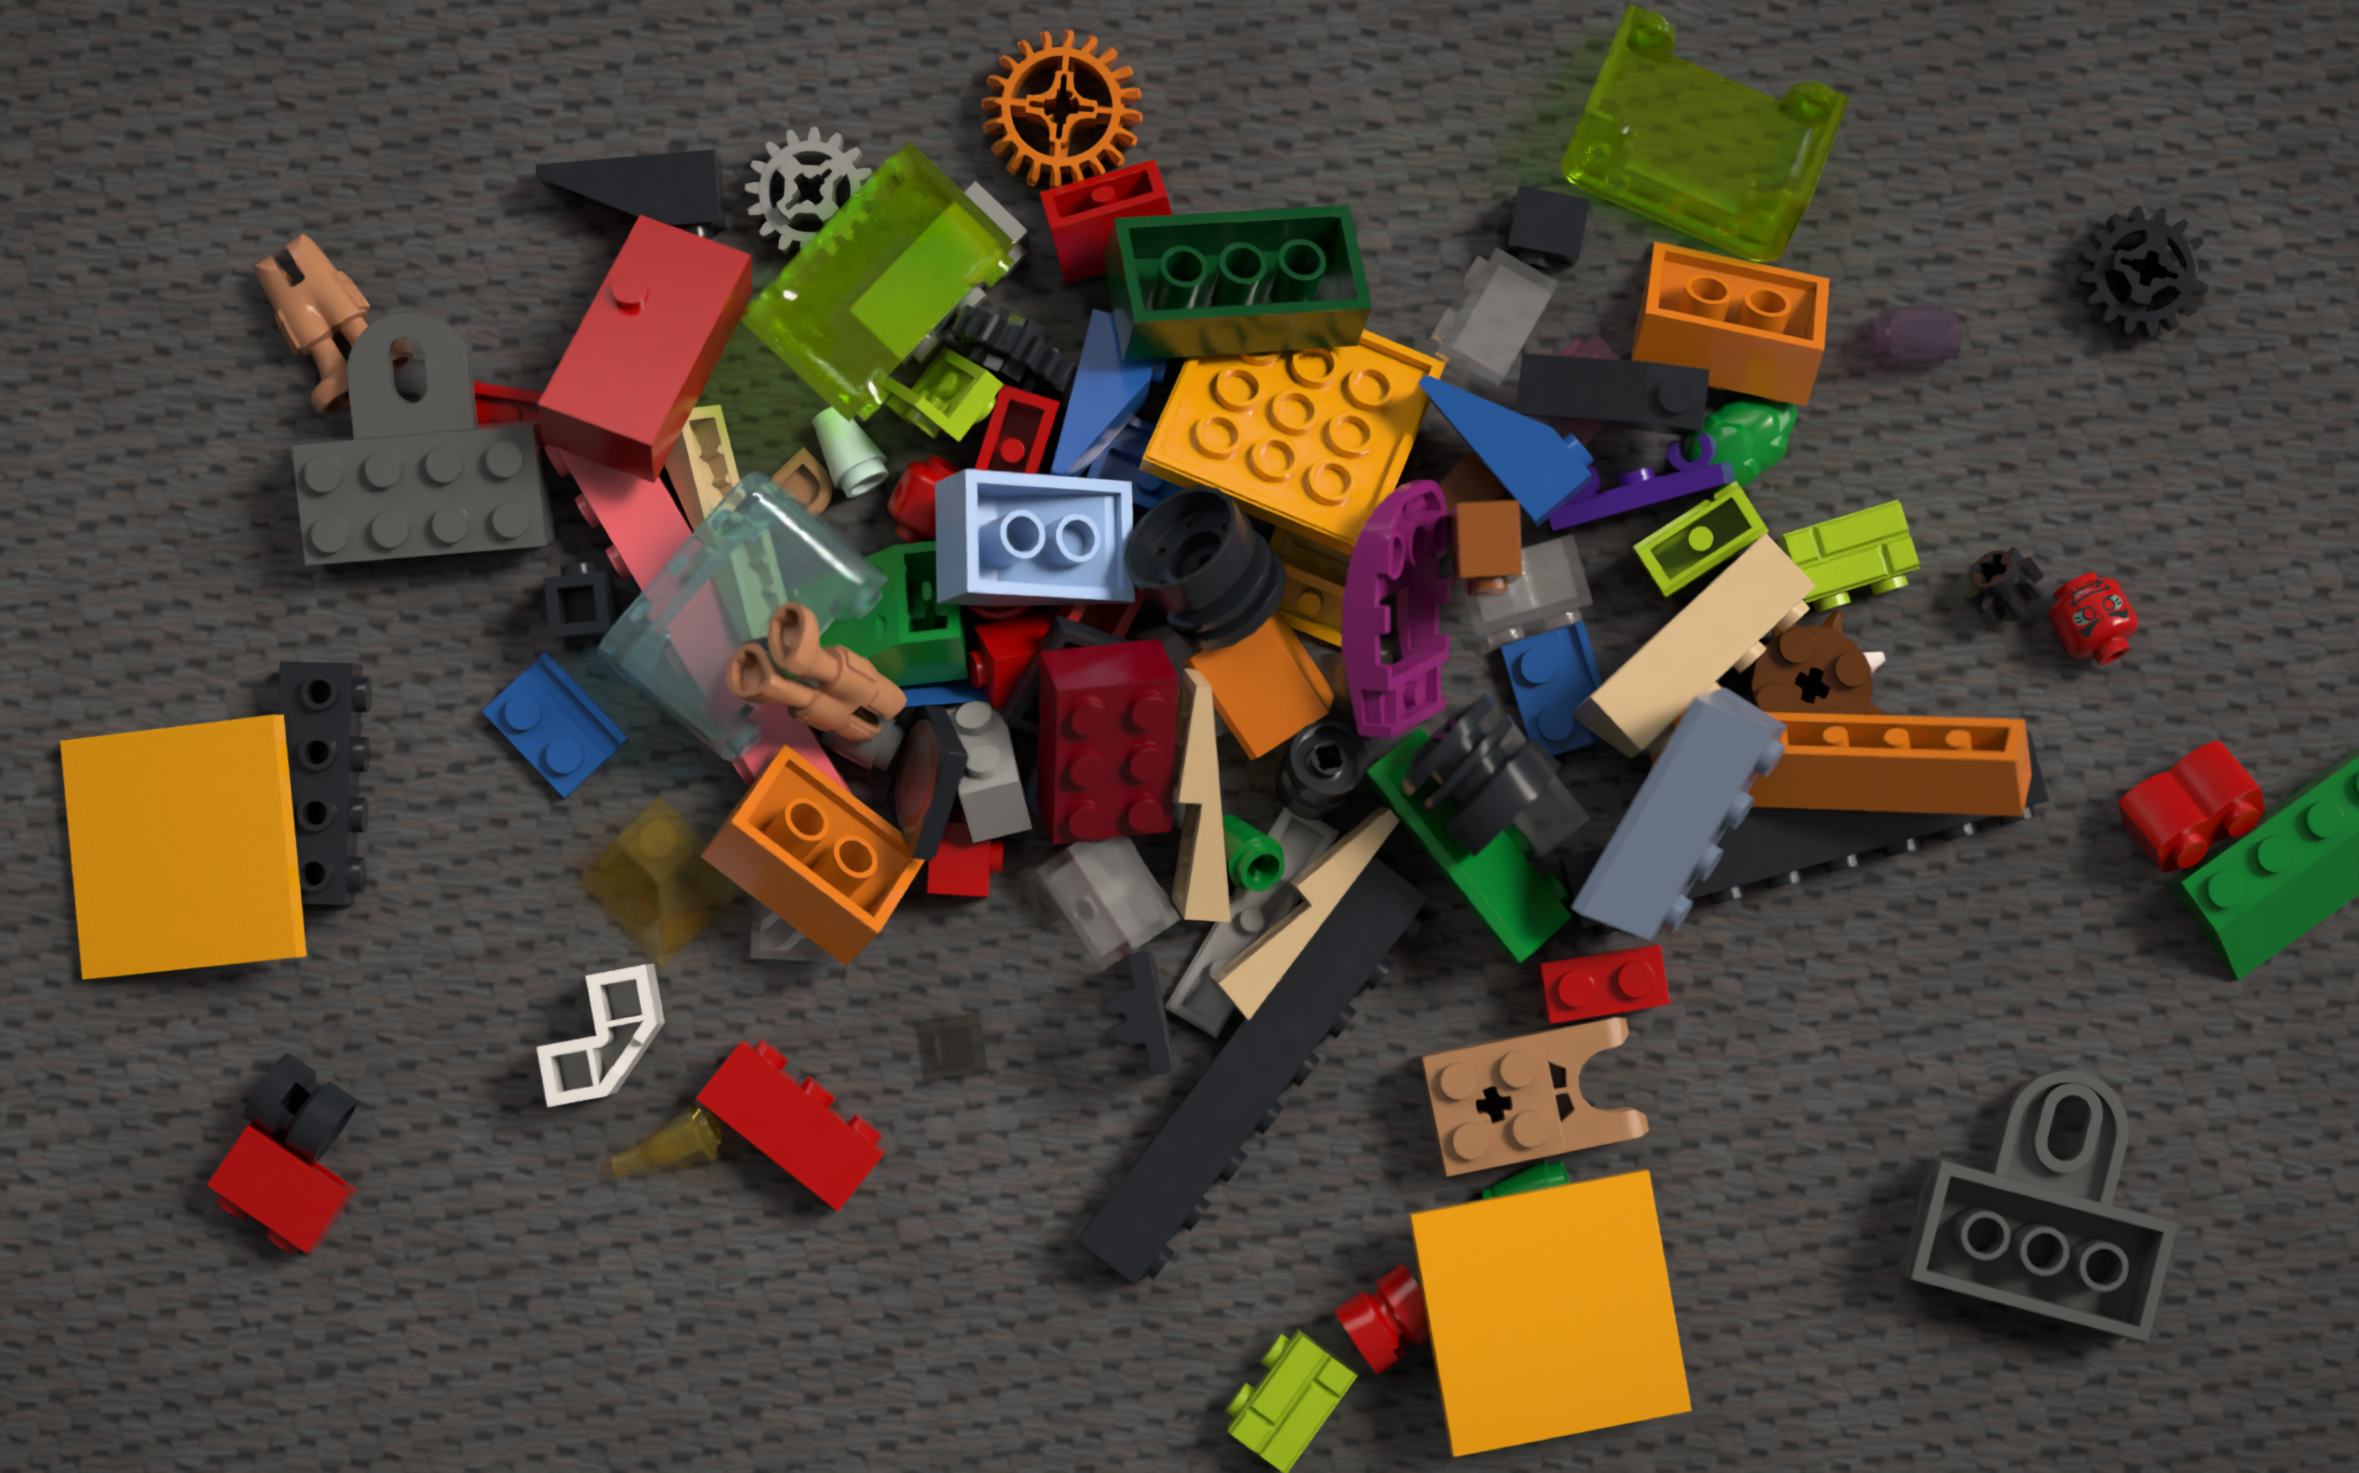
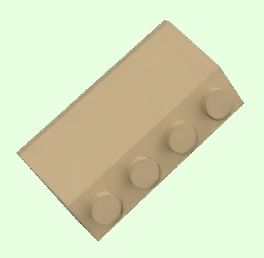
(1696, 648)

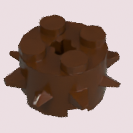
(1823, 650)

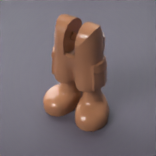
(315, 312)
(831, 684)

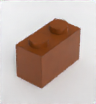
(1486, 546)

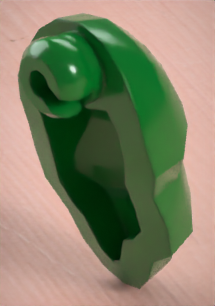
(1748, 434)

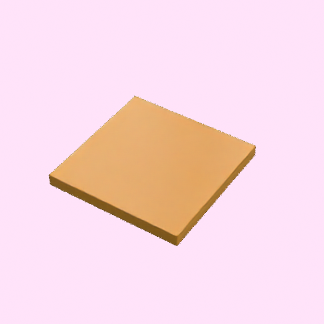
(1296, 432)
(183, 847)
(1549, 1312)

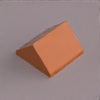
(1265, 686)

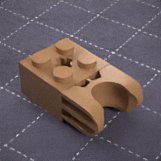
(1546, 1103)

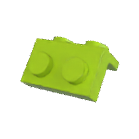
(946, 397)

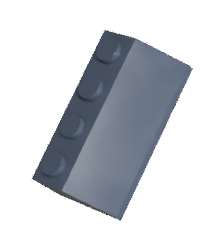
(1682, 815)

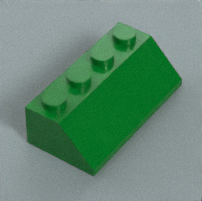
(2282, 874)
(1497, 883)

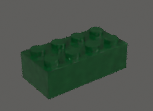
(1236, 282)

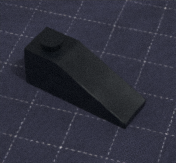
(666, 187)
(1613, 393)

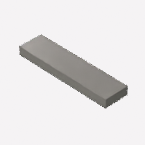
(1251, 915)

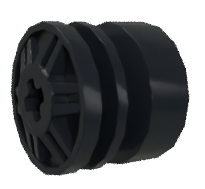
(1205, 568)
(1478, 774)

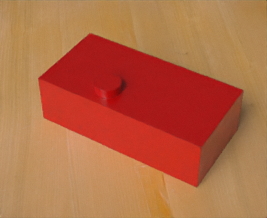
(646, 348)

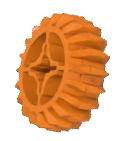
(1035, 106)

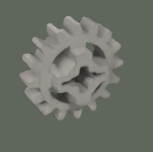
(785, 163)

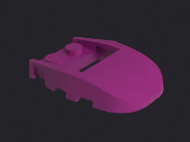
(1400, 555)

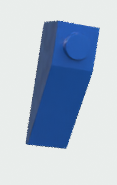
(1103, 396)
(1517, 450)

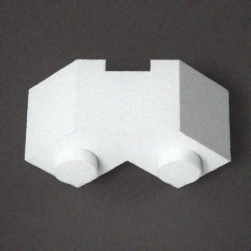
(625, 1019)

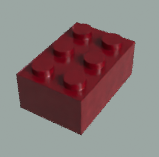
(1106, 741)

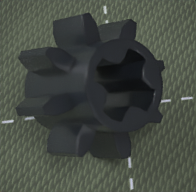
(2005, 585)

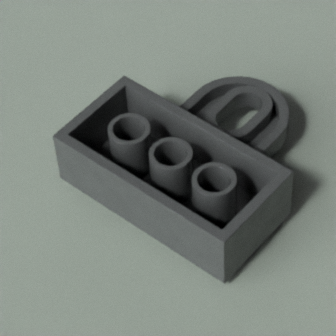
(423, 470)
(2044, 1226)

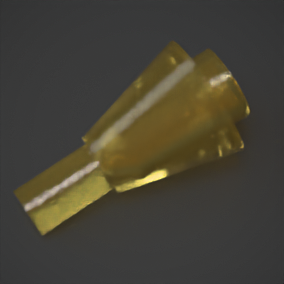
(682, 1140)

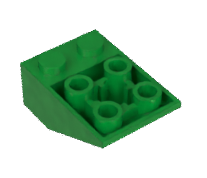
(907, 632)

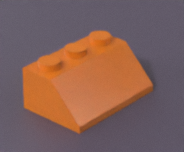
(1737, 317)
(814, 855)

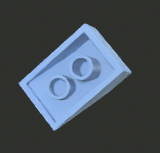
(1032, 539)

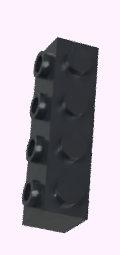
(324, 759)

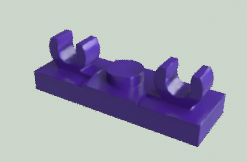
(1643, 489)

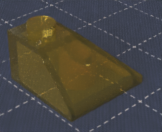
(659, 881)

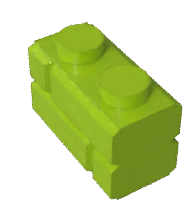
(1700, 540)
(1853, 553)
(1289, 1400)

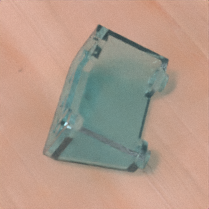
(720, 595)

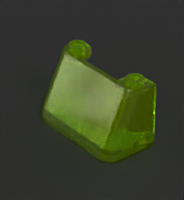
(1700, 144)
(877, 281)

